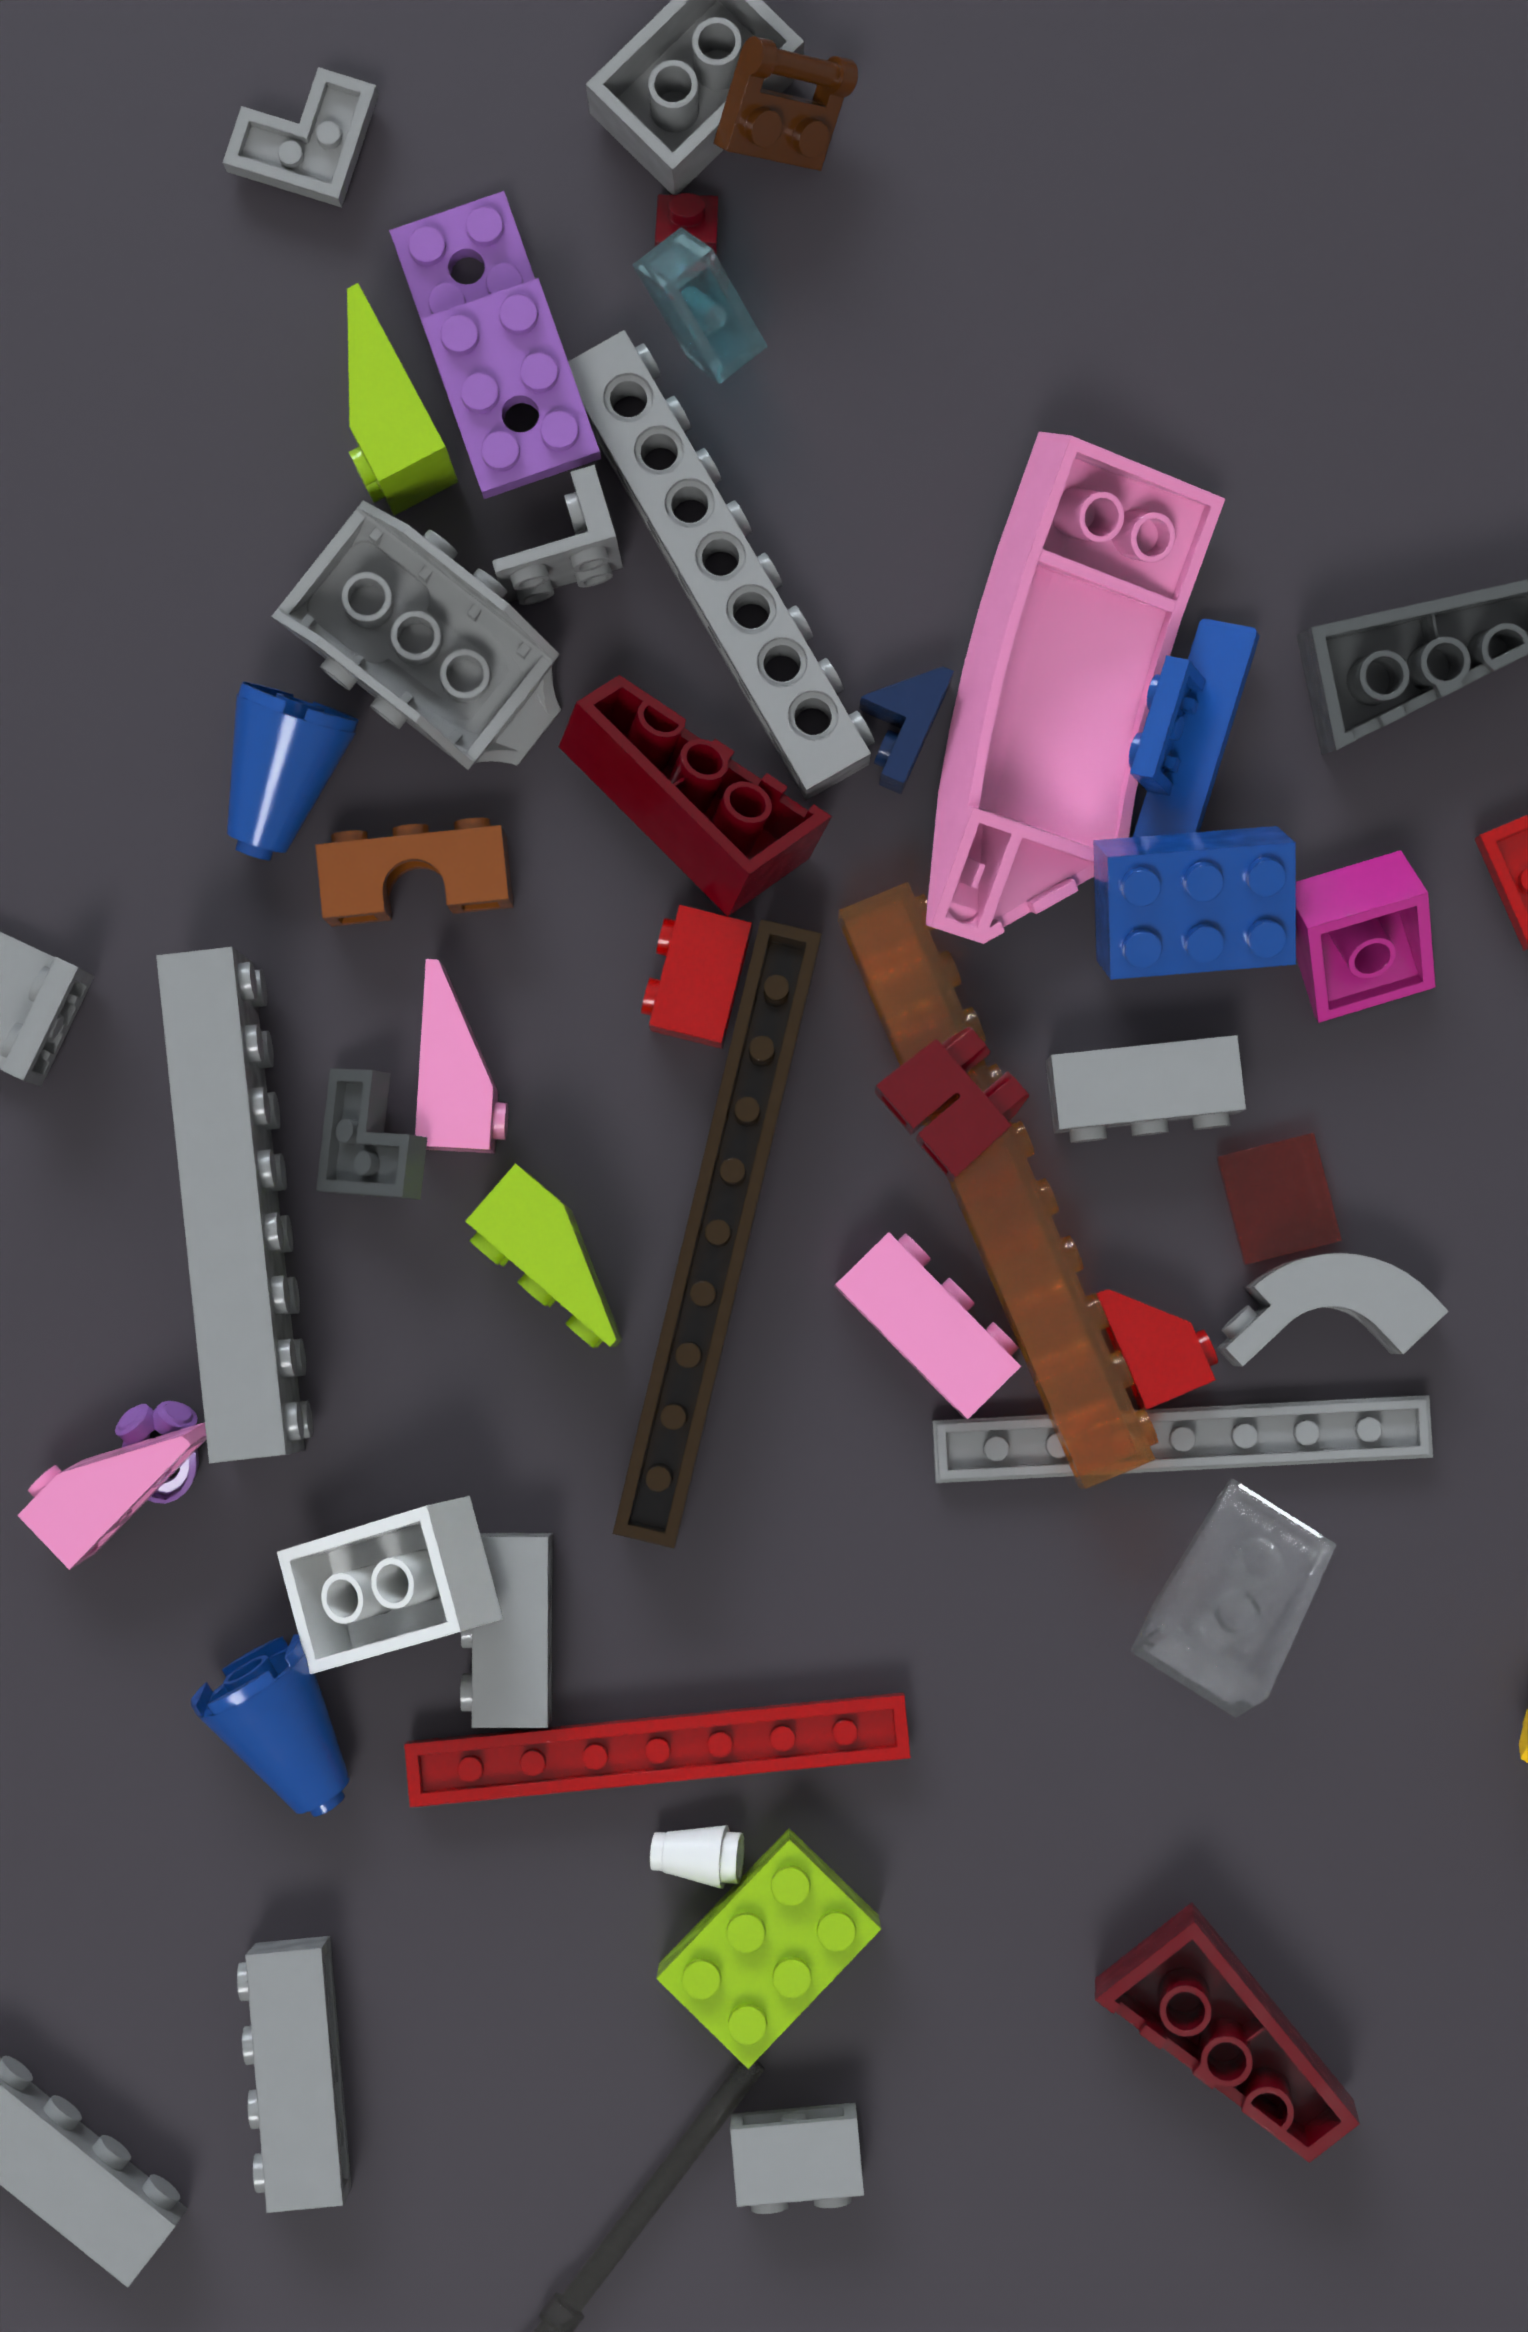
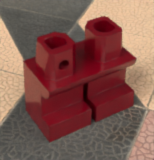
(933, 1080)

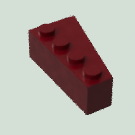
(689, 795)
(1216, 2019)

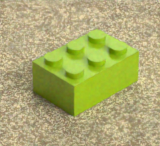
(768, 1948)

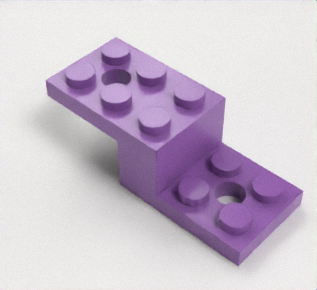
(495, 345)

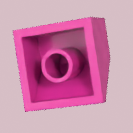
(1363, 936)

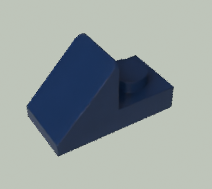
(912, 708)

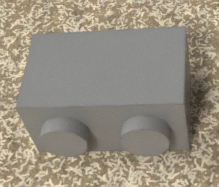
(796, 2157)

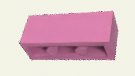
(930, 1323)

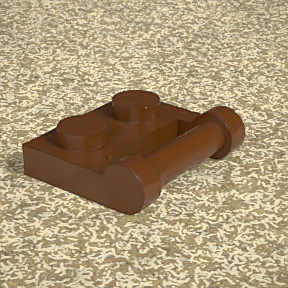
(779, 124)

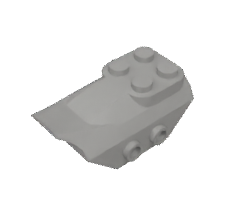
(425, 639)

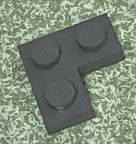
(355, 1149)

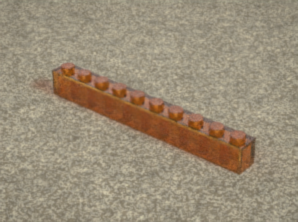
(1006, 1205)

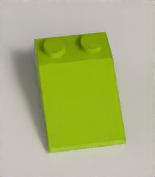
(396, 440)

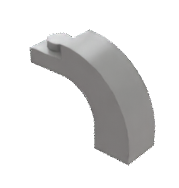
(1370, 1290)

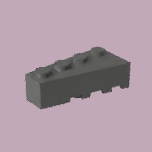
(1403, 658)

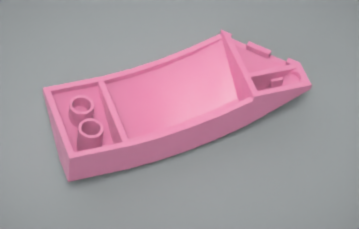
(1060, 680)

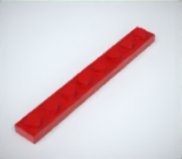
(657, 1749)

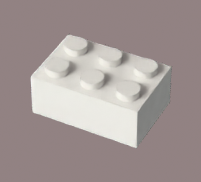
(389, 1584)

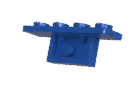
(1189, 727)

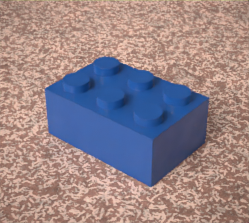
(1195, 902)

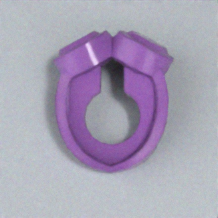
(166, 1418)

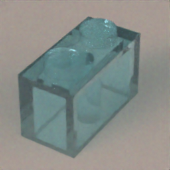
(700, 305)

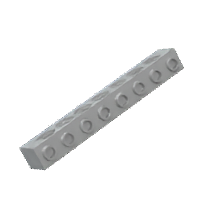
(814, 761)

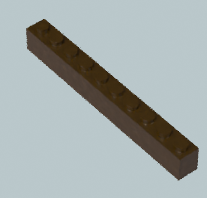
(717, 1234)

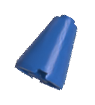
(280, 765)
(278, 1725)

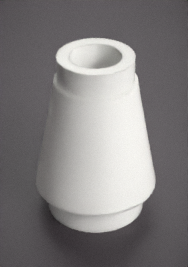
(700, 1855)

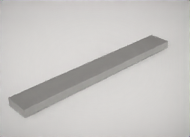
(1199, 1438)

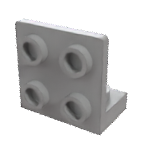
(580, 558)
(36, 1007)

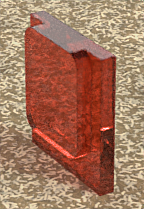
(1279, 1198)

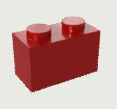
(698, 976)

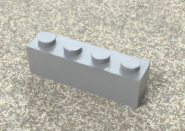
(296, 2074)
(80, 2179)

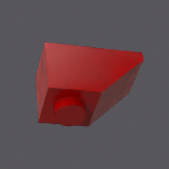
(1158, 1349)

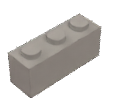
(1145, 1087)
(513, 1655)

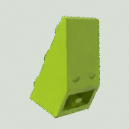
(542, 1239)

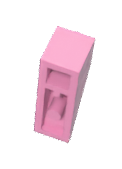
(455, 1088)
(94, 1498)

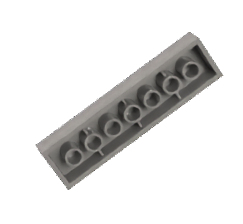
(233, 1205)

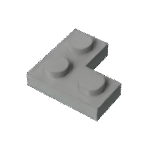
(308, 156)

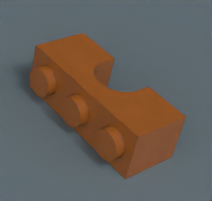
(360, 871)

